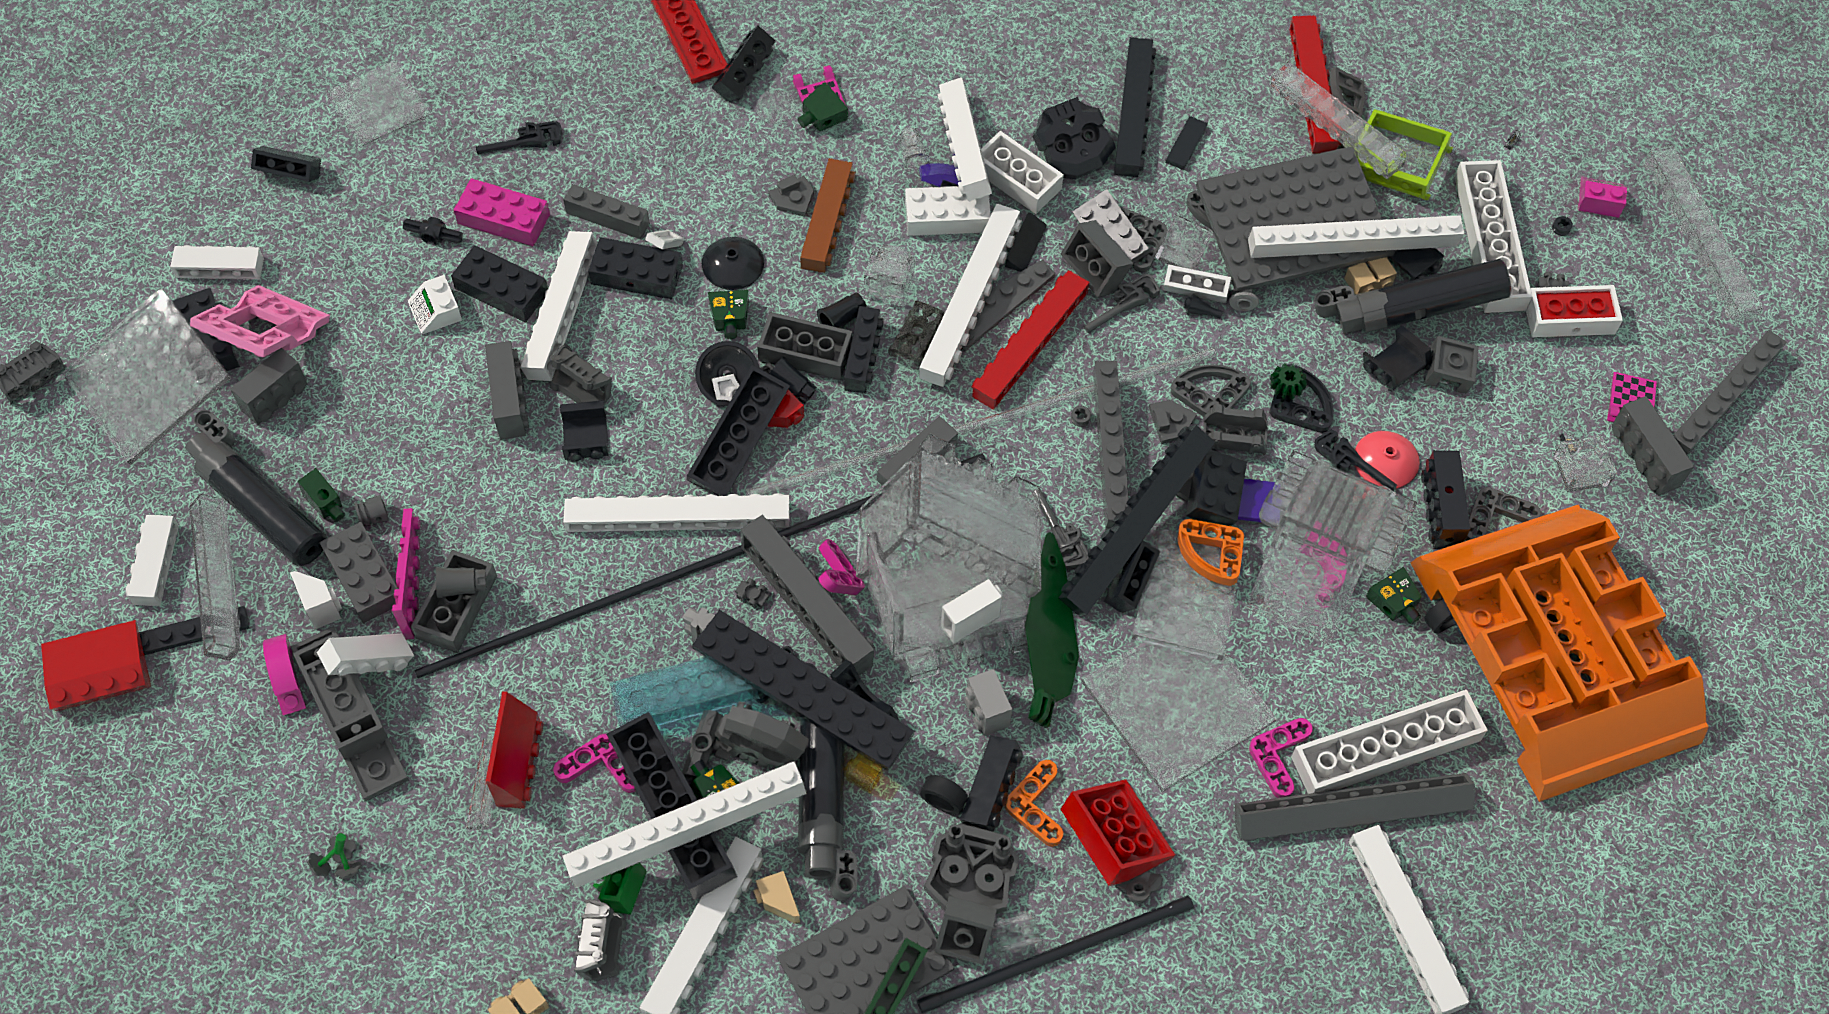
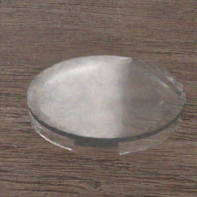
(1423, 153)

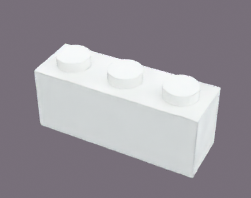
(1202, 284)

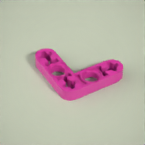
(843, 576)
(1273, 747)
(604, 755)

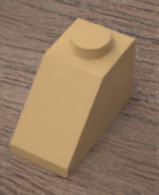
(777, 897)

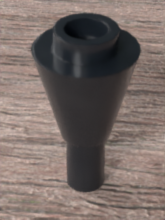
(1196, 305)

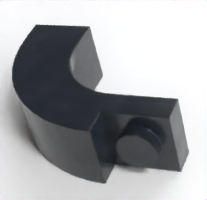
(848, 677)

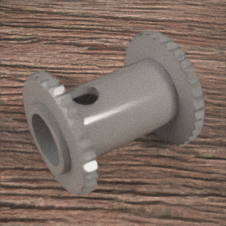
(1244, 300)

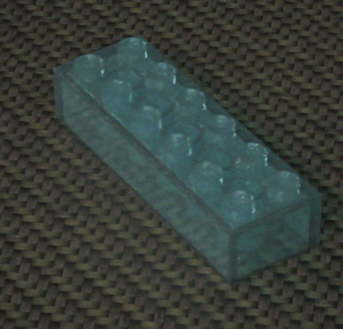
(679, 692)

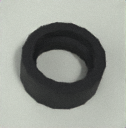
(1439, 618)
(943, 794)

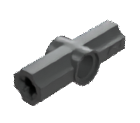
(705, 733)

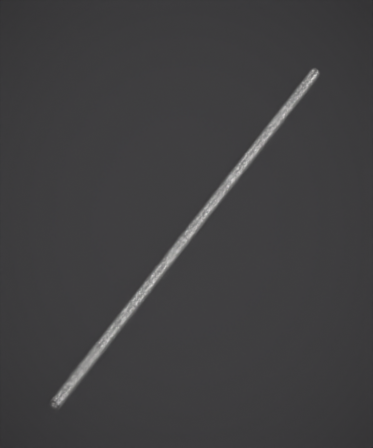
(981, 423)

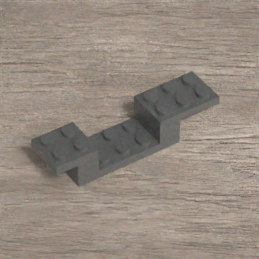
(351, 721)

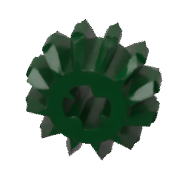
(1288, 381)

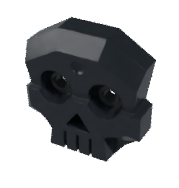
(1079, 154)

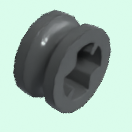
(1077, 410)

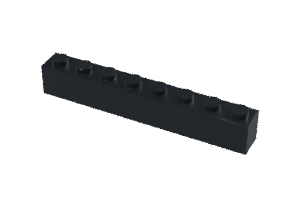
(1133, 108)

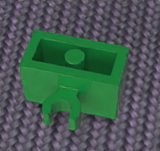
(622, 888)

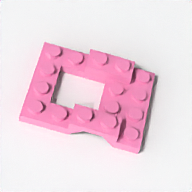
(293, 320)

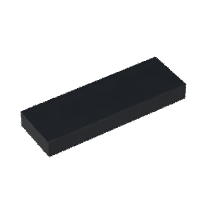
(1186, 143)

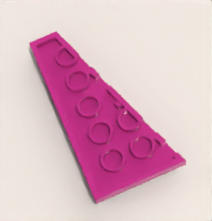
(405, 575)

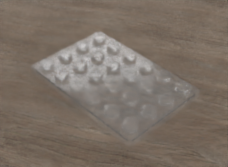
(1182, 606)

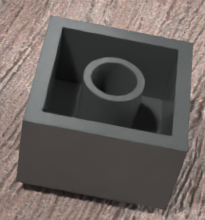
(965, 930)

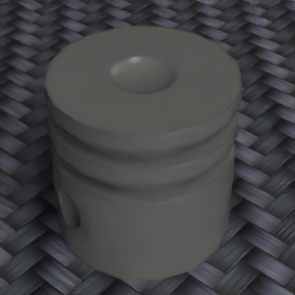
(371, 511)

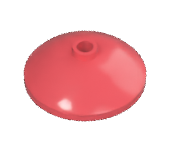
(1399, 466)

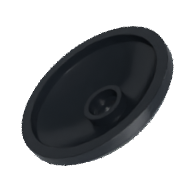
(732, 271)
(719, 358)

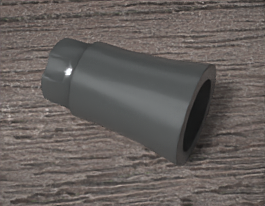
(459, 581)

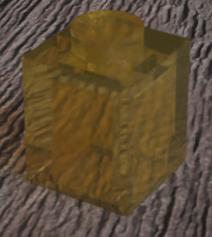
(863, 773)

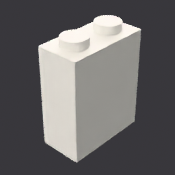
(971, 611)

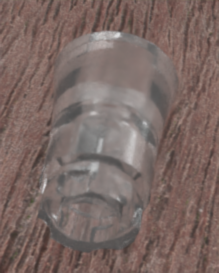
(912, 150)

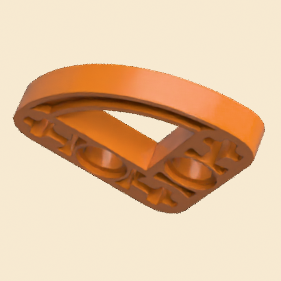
(1226, 544)

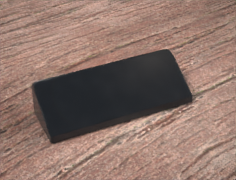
(1025, 243)

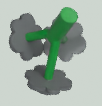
(340, 850)

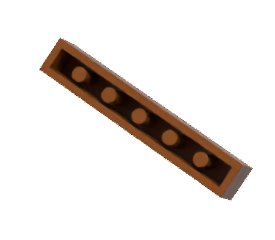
(826, 215)

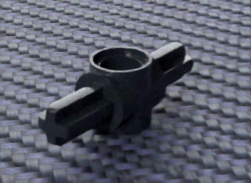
(432, 230)

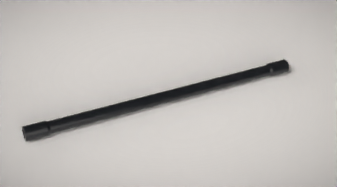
(940, 998)

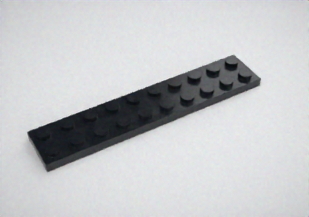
(803, 690)

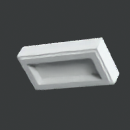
(664, 239)

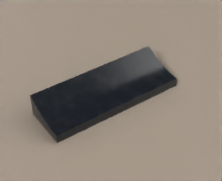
(737, 432)

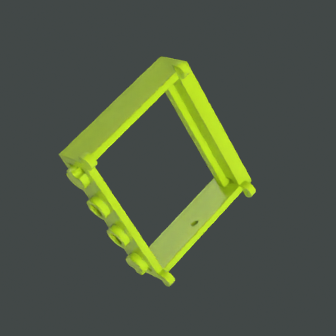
(1400, 180)

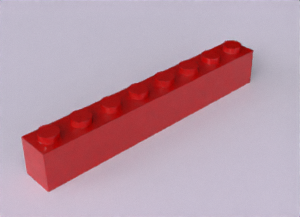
(1312, 62)
(1030, 339)

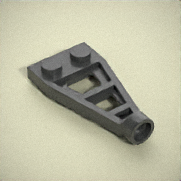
(1350, 85)

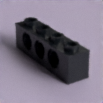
(755, 40)

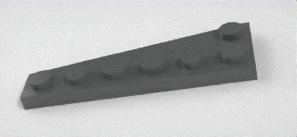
(1009, 296)

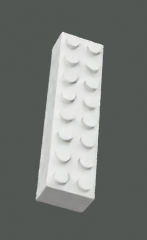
(1492, 228)
(1389, 743)

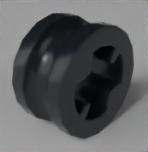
(1561, 231)

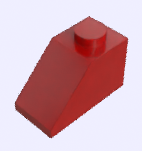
(788, 413)

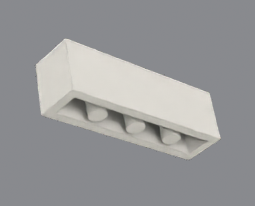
(217, 262)
(152, 560)
(365, 654)

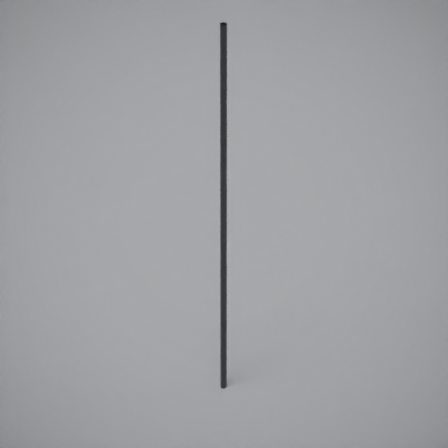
(637, 589)

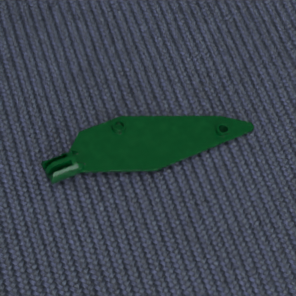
(1050, 637)

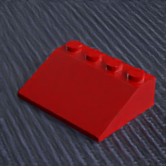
(94, 666)
(513, 753)
(1116, 831)

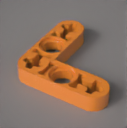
(1026, 800)

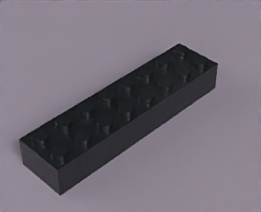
(664, 789)

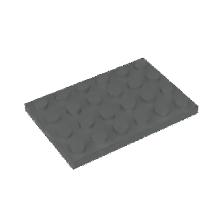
(847, 961)

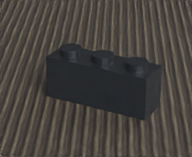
(286, 163)
(1132, 578)

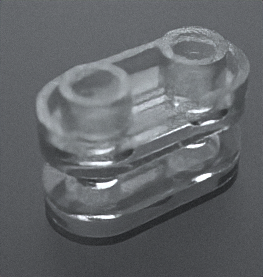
(1023, 923)

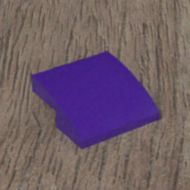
(937, 172)
(1252, 499)

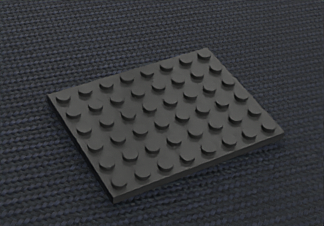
(1290, 192)

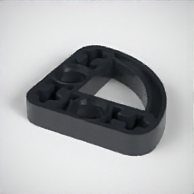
(1290, 408)

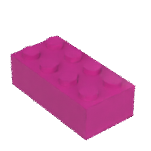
(502, 212)

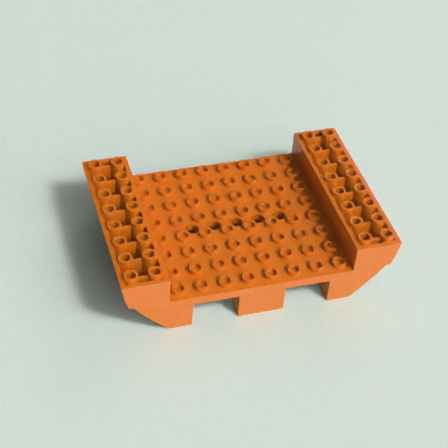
(1571, 729)

